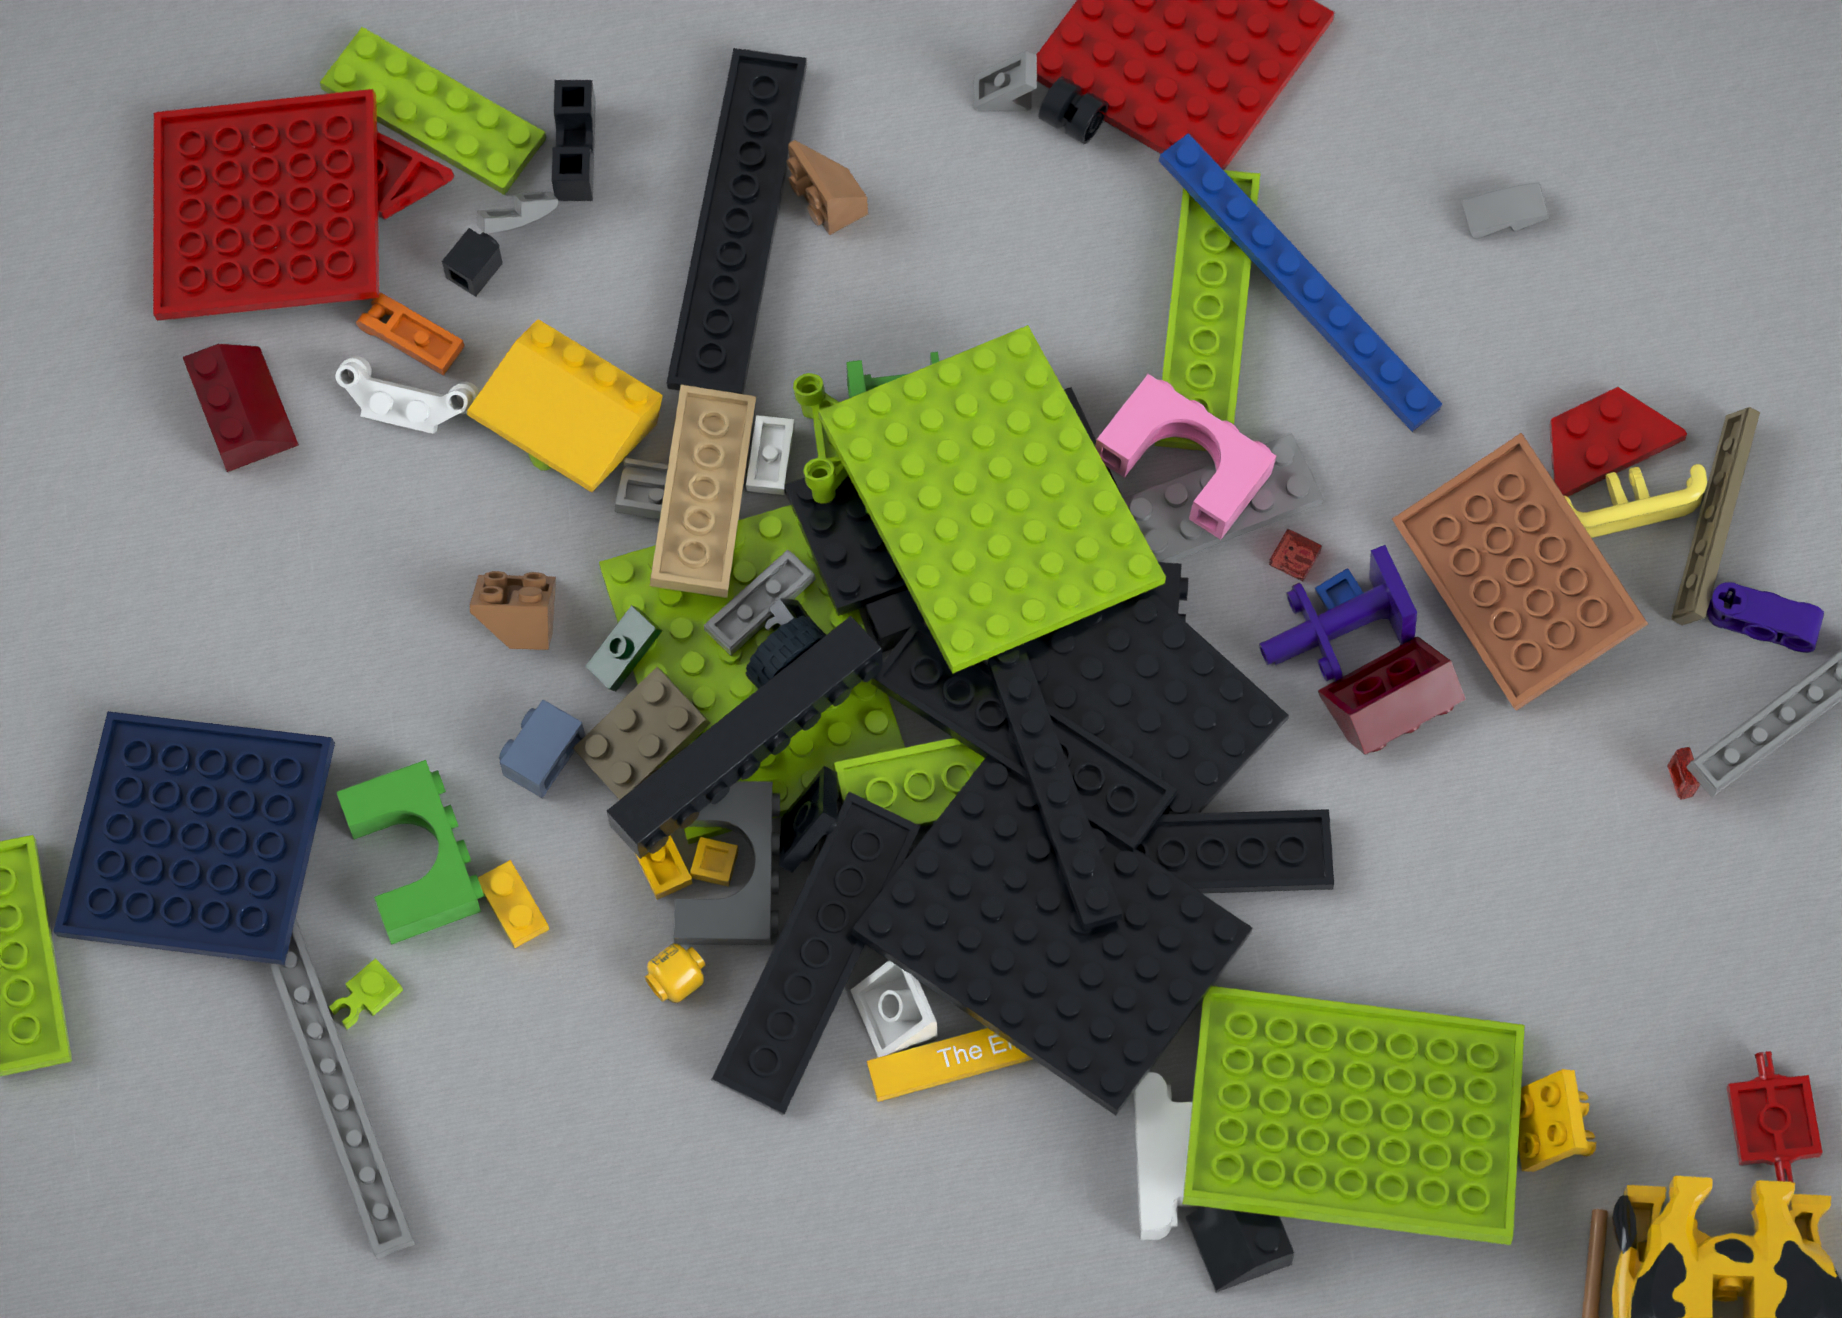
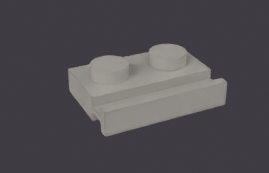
(641, 488)

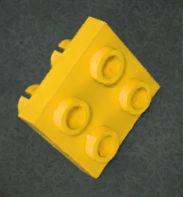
(1553, 1121)

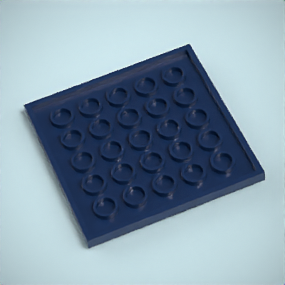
(195, 837)

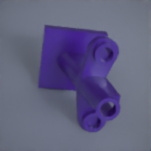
(1385, 601)

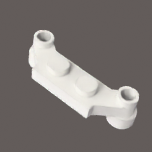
(401, 403)

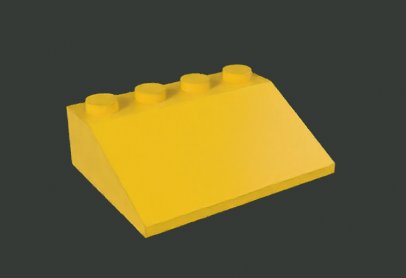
(566, 405)

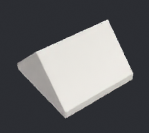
(894, 1010)

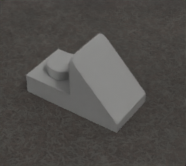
(1007, 84)

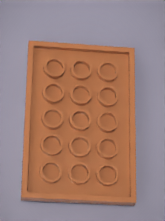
(1519, 571)

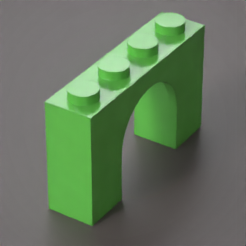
(446, 890)

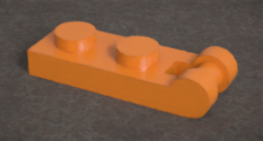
(411, 333)

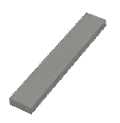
(1769, 727)

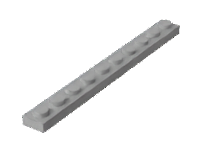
(341, 1100)

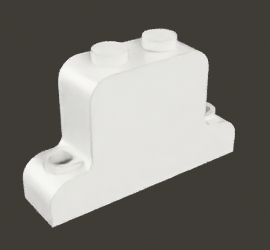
(1161, 1154)

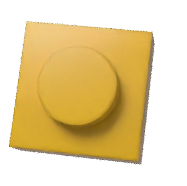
(714, 861)

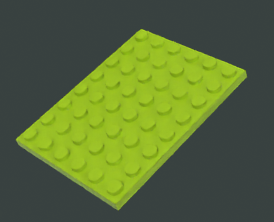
(991, 498)
(719, 681)
(1356, 1115)

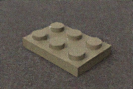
(641, 734)

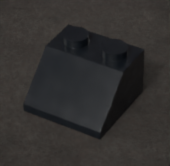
(1239, 1245)

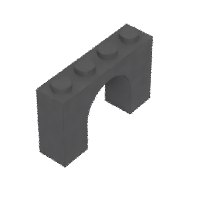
(747, 914)

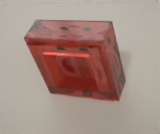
(1295, 555)
(1683, 780)

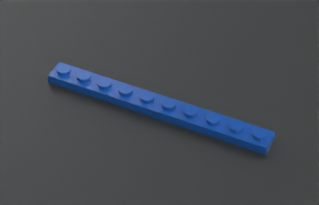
(1300, 282)

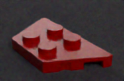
(405, 176)
(1606, 438)

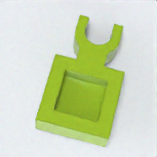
(369, 990)

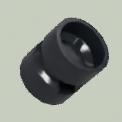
(1062, 103)

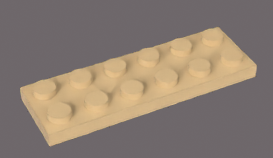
(703, 491)

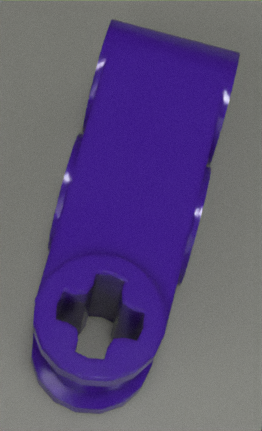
(1766, 616)

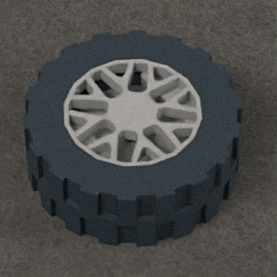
(782, 649)

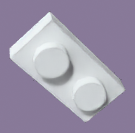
(770, 455)

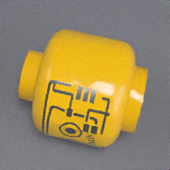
(675, 973)

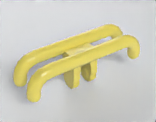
(1644, 509)

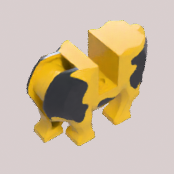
(1675, 1268)

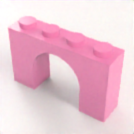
(1159, 413)

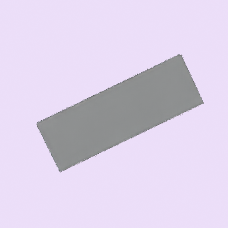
(750, 608)

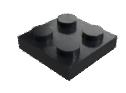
(809, 819)

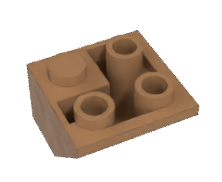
(827, 186)
(516, 608)

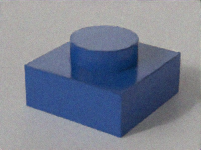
(1338, 589)

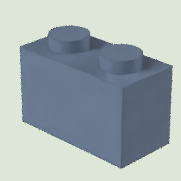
(541, 748)

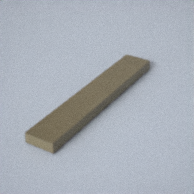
(1715, 516)

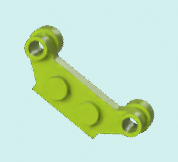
(827, 471)

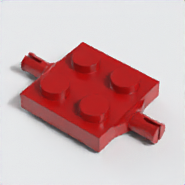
(1774, 1119)

